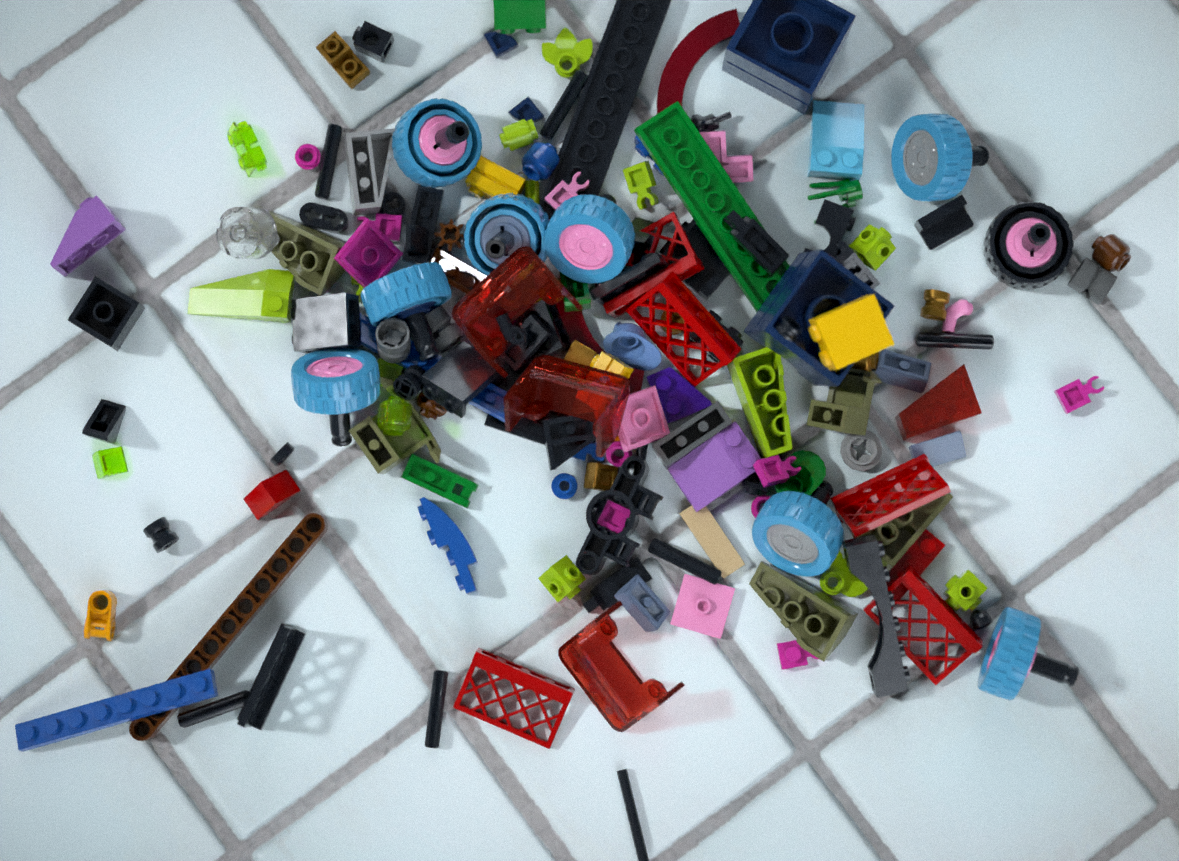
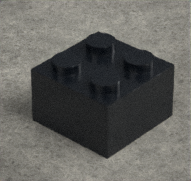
(106, 313)

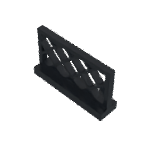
(271, 677)

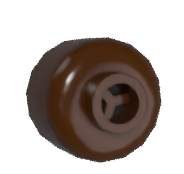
(1111, 253)

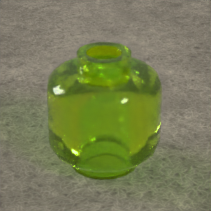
(394, 416)

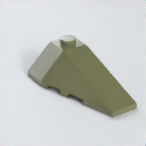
(307, 254)
(903, 531)
(808, 613)

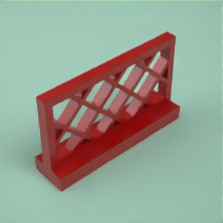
(682, 268)
(696, 319)
(891, 485)
(944, 615)
(516, 675)

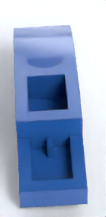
(446, 533)

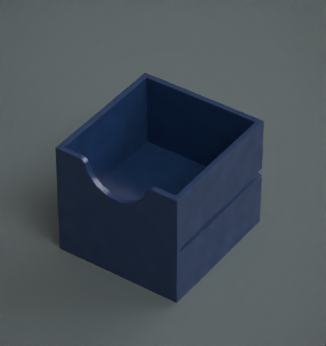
(787, 47)
(806, 290)

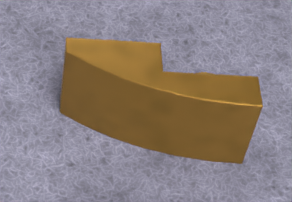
(343, 60)

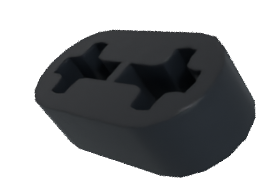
(323, 224)

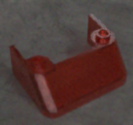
(509, 290)
(570, 390)
(608, 676)

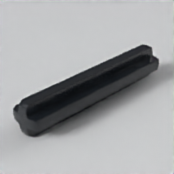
(564, 105)
(328, 161)
(954, 340)
(684, 561)
(213, 709)
(436, 709)

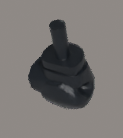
(709, 122)

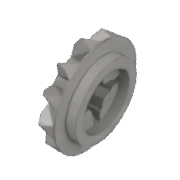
(864, 462)

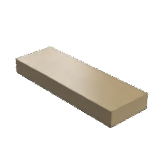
(712, 540)

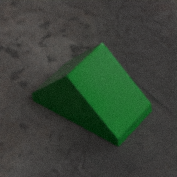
(579, 291)

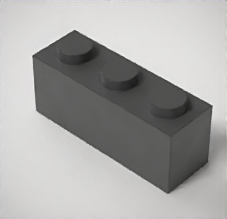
(691, 434)

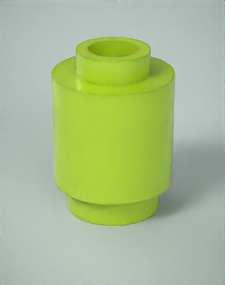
(518, 134)

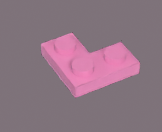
(737, 167)

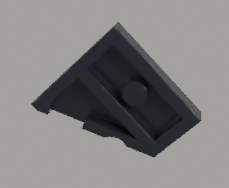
(566, 438)

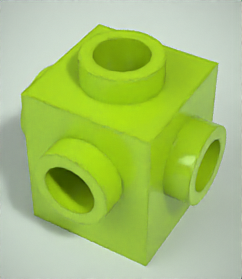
(873, 246)
(562, 579)
(973, 587)

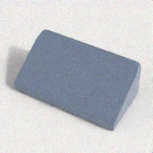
(903, 371)
(940, 449)
(642, 604)

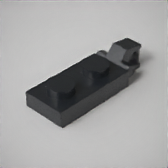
(756, 242)
(604, 592)

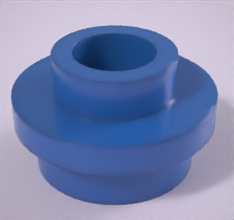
(564, 494)

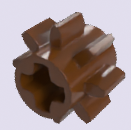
(449, 242)
(429, 408)

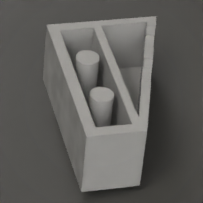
(368, 166)

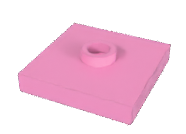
(642, 420)
(702, 606)

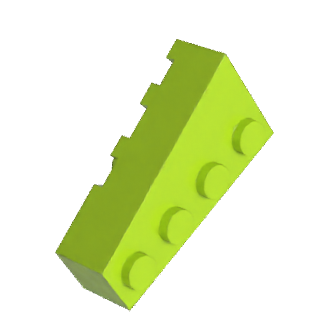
(763, 399)

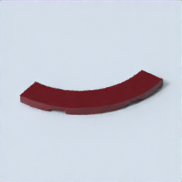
(688, 53)
(578, 331)

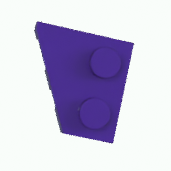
(677, 395)

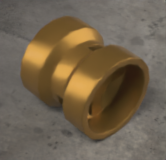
(935, 305)

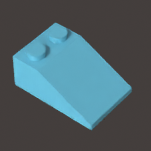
(836, 140)

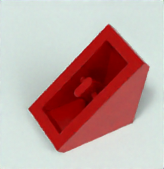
(271, 494)

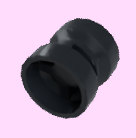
(409, 382)
(161, 534)

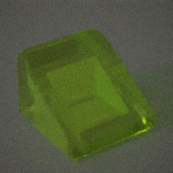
(109, 462)

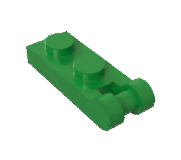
(438, 480)

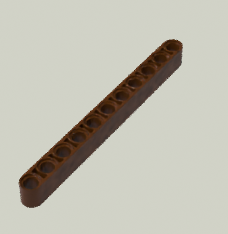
(241, 619)

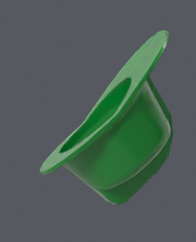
(808, 478)

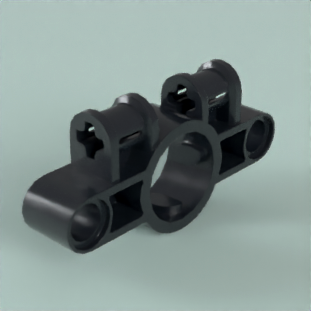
(618, 546)

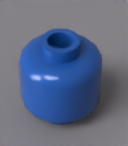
(540, 161)

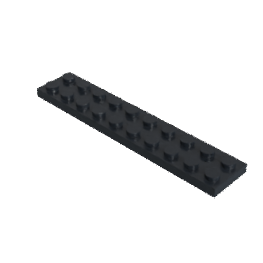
(608, 95)

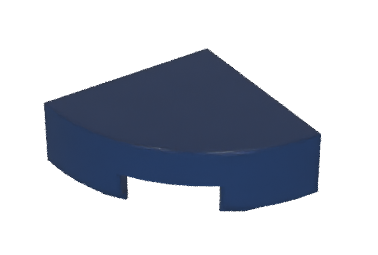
(500, 43)
(526, 110)

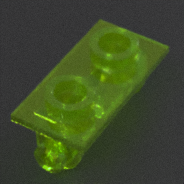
(241, 137)

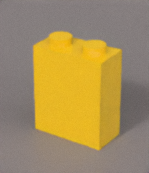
(850, 332)

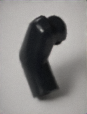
(511, 332)

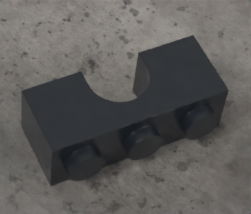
(836, 221)

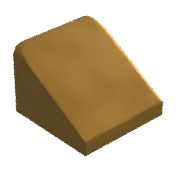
(580, 354)
(599, 476)

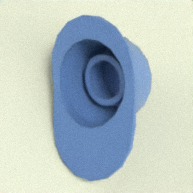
(630, 346)

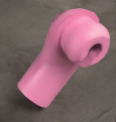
(955, 311)

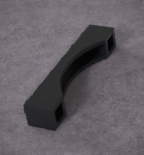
(886, 666)

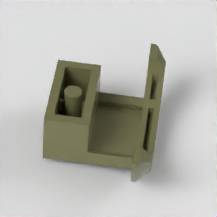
(846, 404)
(389, 451)

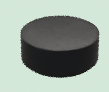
(282, 454)

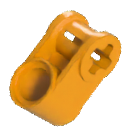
(101, 617)

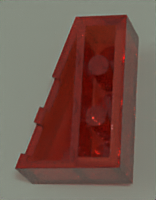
(940, 407)

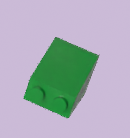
(519, 15)

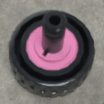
(1028, 245)

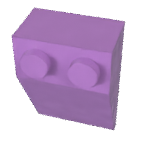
(87, 233)
(715, 466)

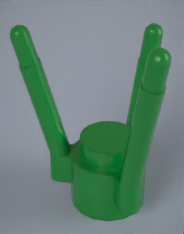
(847, 191)

